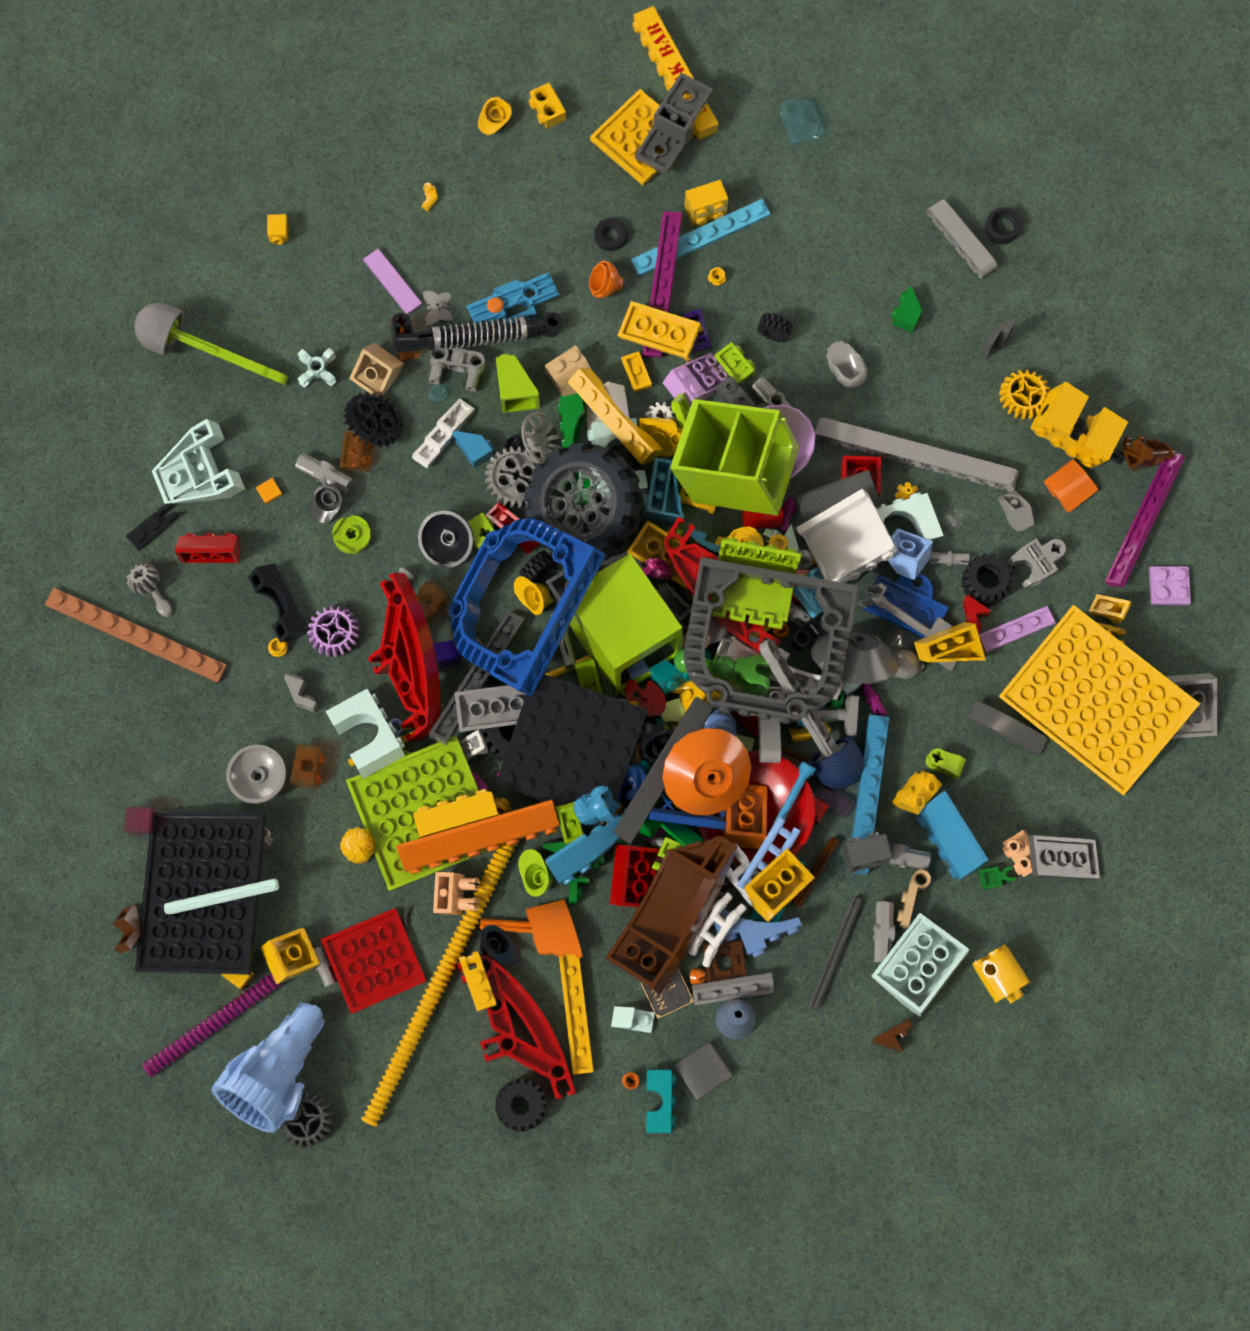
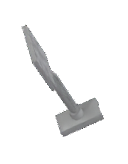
(876, 598)
(848, 715)

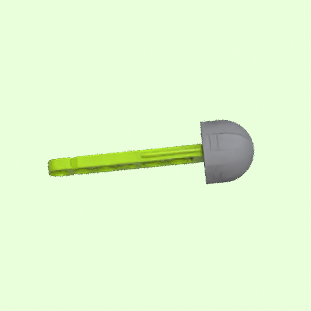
(160, 326)

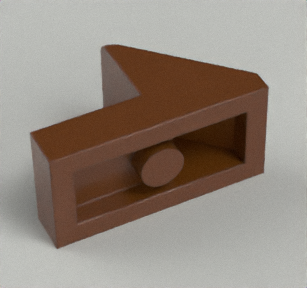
(888, 1038)

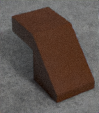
(129, 925)

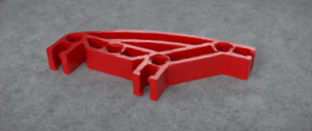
(686, 563)
(409, 657)
(548, 1051)

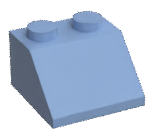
(912, 553)

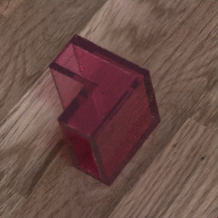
(138, 820)

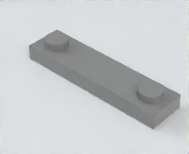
(733, 988)

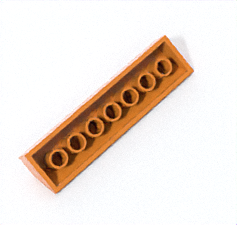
(478, 837)

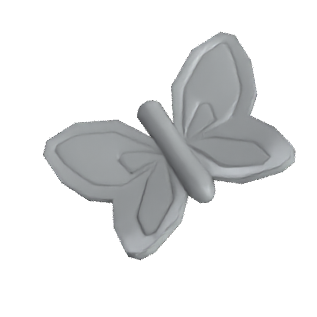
(438, 307)

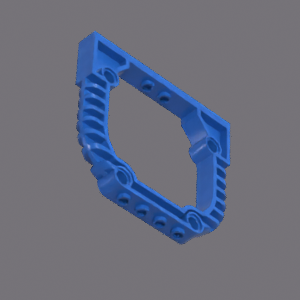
(580, 566)

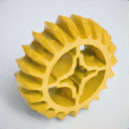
(1010, 399)

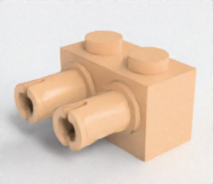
(1019, 850)
(449, 893)

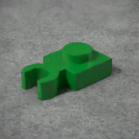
(992, 877)

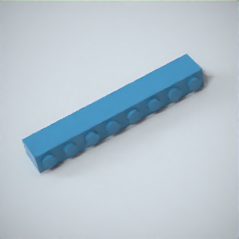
(870, 779)

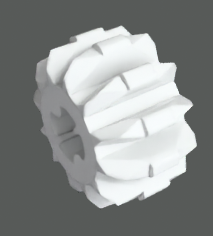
(657, 411)

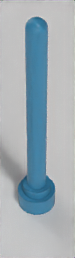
(805, 772)

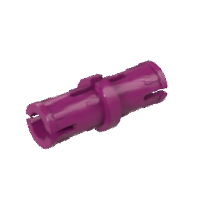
(873, 700)

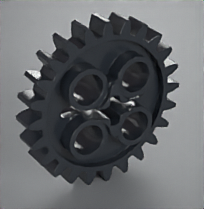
(373, 419)

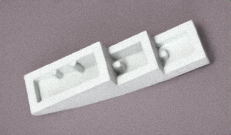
(442, 435)

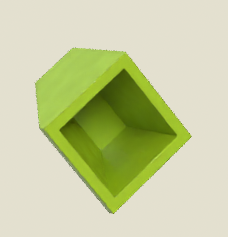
(515, 386)

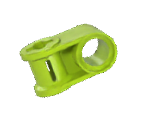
(948, 763)

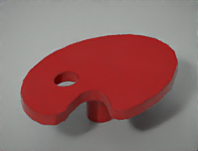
(649, 698)

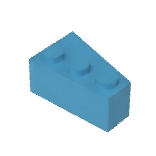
(662, 495)

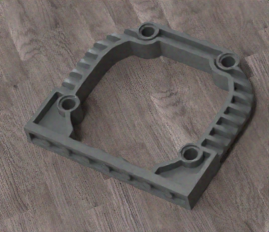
(836, 601)

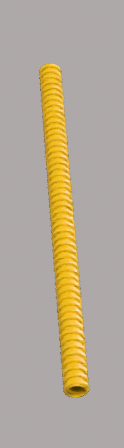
(436, 987)

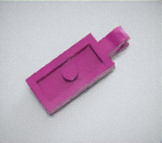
(657, 568)

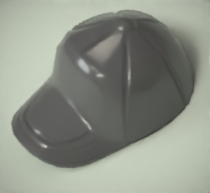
(325, 503)

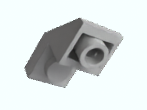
(296, 686)

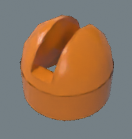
(776, 631)
(697, 976)
(633, 1076)

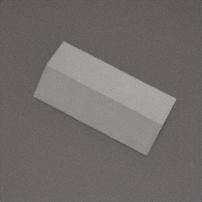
(488, 707)

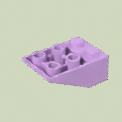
(696, 378)

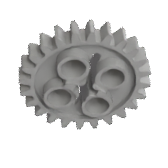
(509, 492)

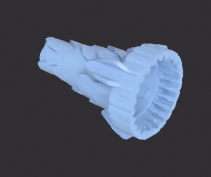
(262, 1080)

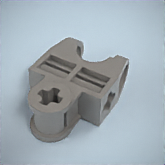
(1039, 560)

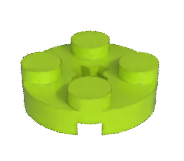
(351, 524)

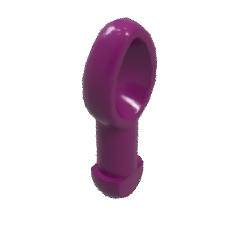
(789, 510)

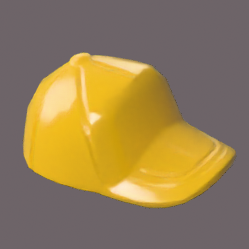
(494, 115)

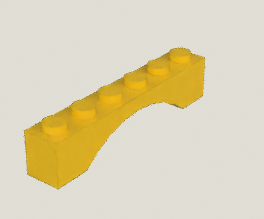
(592, 391)

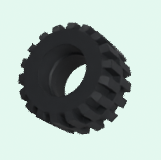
(991, 565)

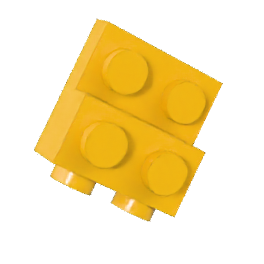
(917, 792)

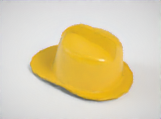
(532, 595)

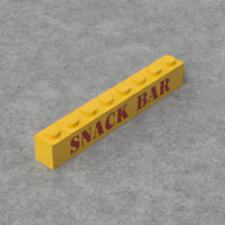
(670, 63)

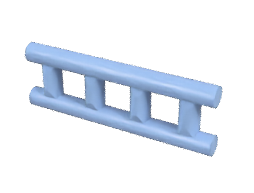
(768, 846)

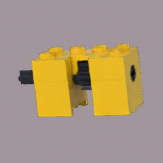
(1087, 440)

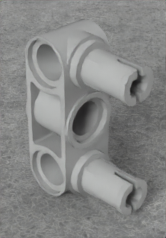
(460, 361)

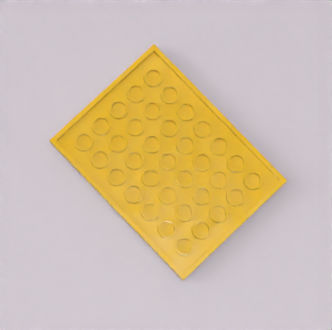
(1099, 700)

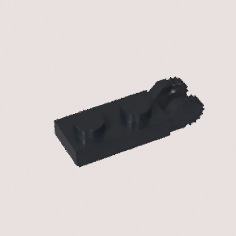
(151, 527)

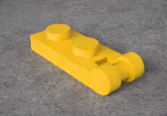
(477, 982)

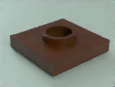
(735, 952)

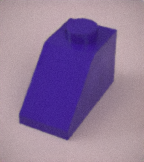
(446, 654)

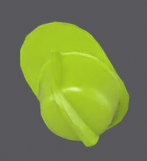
(534, 873)

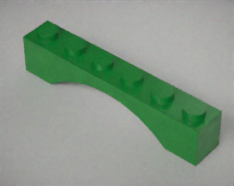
(573, 414)

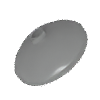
(253, 761)

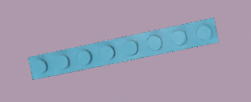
(707, 234)

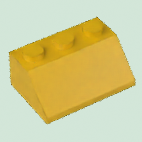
(778, 885)

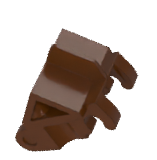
(1146, 454)

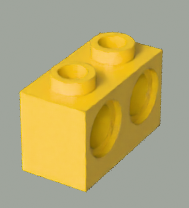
(550, 105)

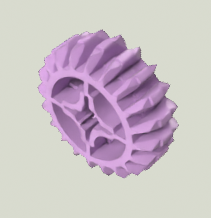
(341, 632)

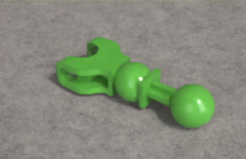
(745, 671)

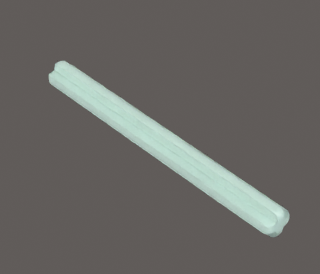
(221, 896)

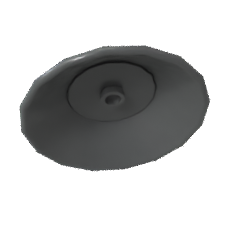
(867, 657)

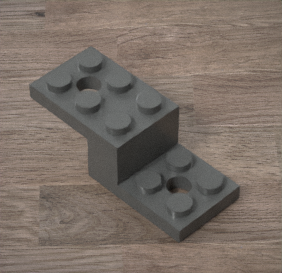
(673, 123)

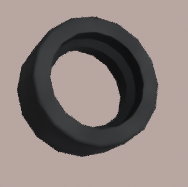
(1000, 238)

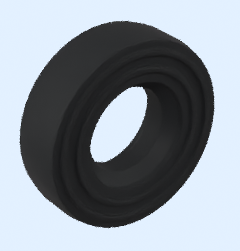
(610, 223)

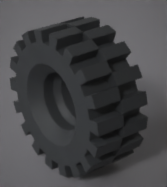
(535, 1112)

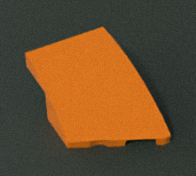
(553, 929)

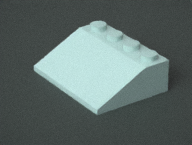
(920, 964)

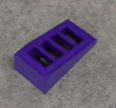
(698, 315)

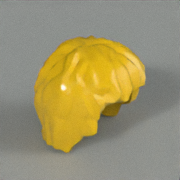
(357, 845)

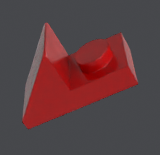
(974, 610)

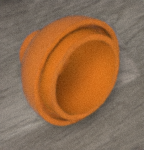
(604, 280)

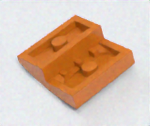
(1070, 485)

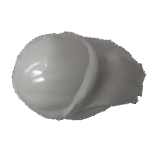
(846, 365)

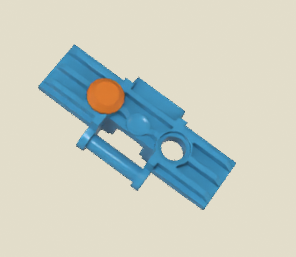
(511, 295)

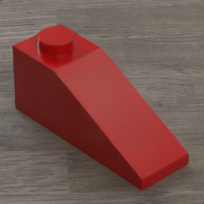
(502, 516)

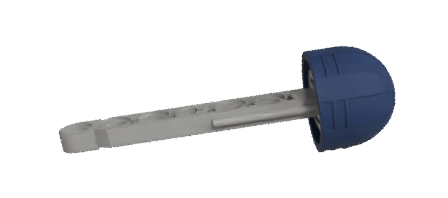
(838, 761)

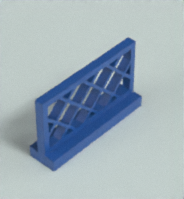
(681, 817)

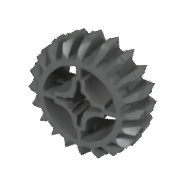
(306, 1130)

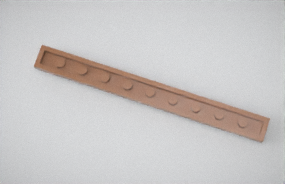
(136, 635)

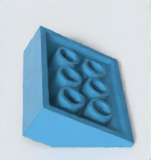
(952, 837)

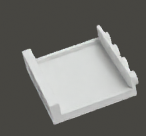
(848, 538)

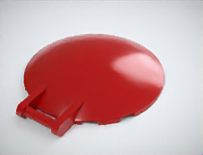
(779, 782)

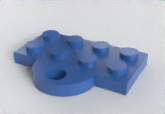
(911, 600)

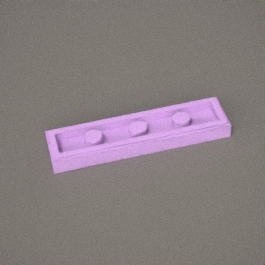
(392, 282)
(1016, 629)

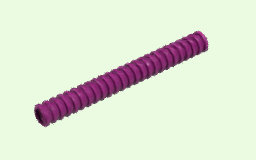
(210, 1025)

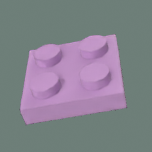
(1169, 586)

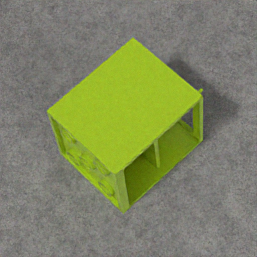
(735, 456)
(624, 621)

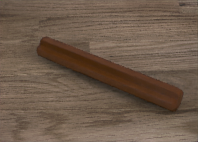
(817, 869)

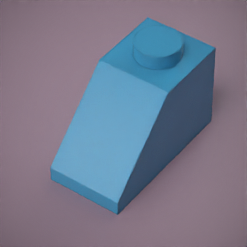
(474, 447)

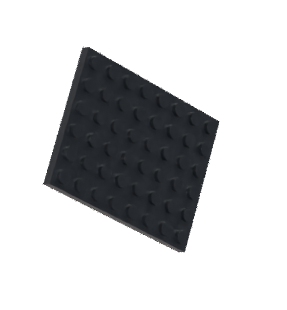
(194, 858)

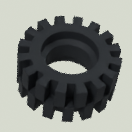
(775, 327)
(537, 566)

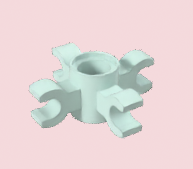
(306, 378)

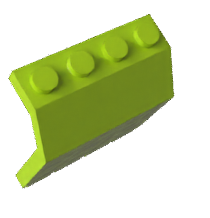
(750, 595)

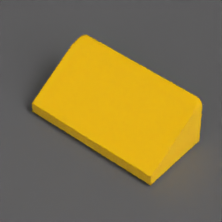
(801, 734)

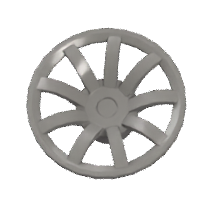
(537, 440)

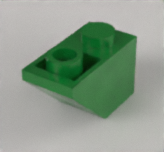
(908, 312)

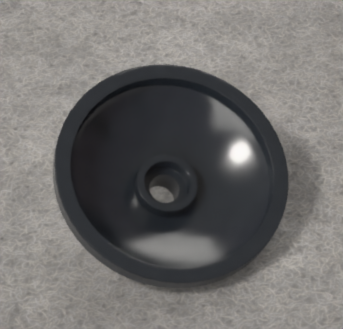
(435, 543)

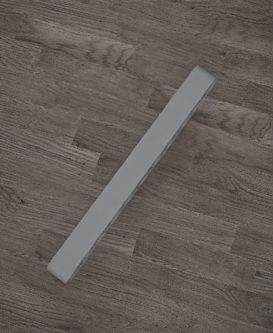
(916, 453)

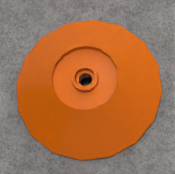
(696, 758)

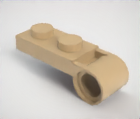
(909, 896)

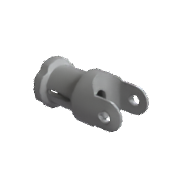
(797, 614)

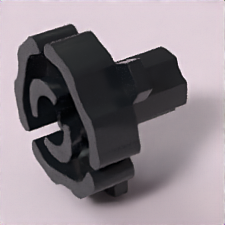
(656, 736)

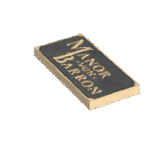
(672, 998)

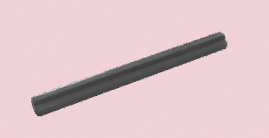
(835, 953)

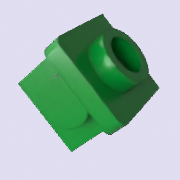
(574, 890)

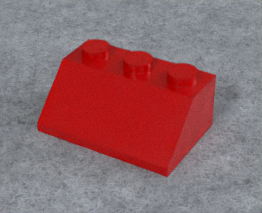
(208, 548)

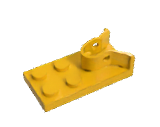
(659, 330)

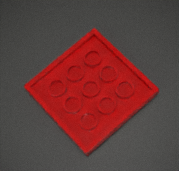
(373, 961)

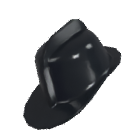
(499, 946)

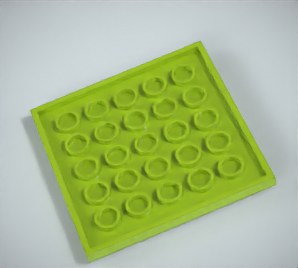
(397, 791)

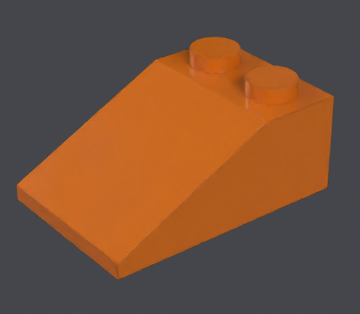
(747, 818)

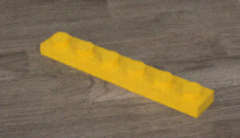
(575, 1014)

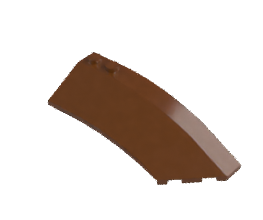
(672, 911)

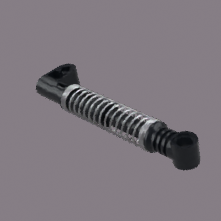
(437, 338)

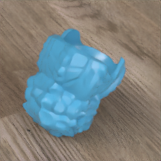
(596, 806)

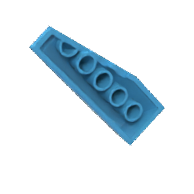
(583, 852)

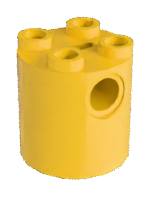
(1001, 974)

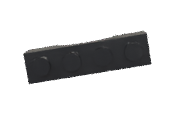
(268, 582)

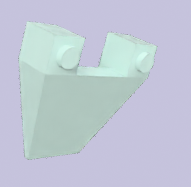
(190, 469)

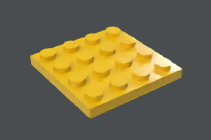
(625, 133)

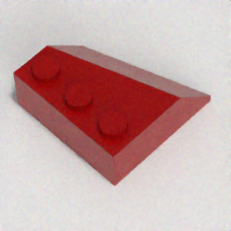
(632, 874)

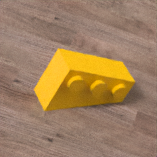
(952, 644)

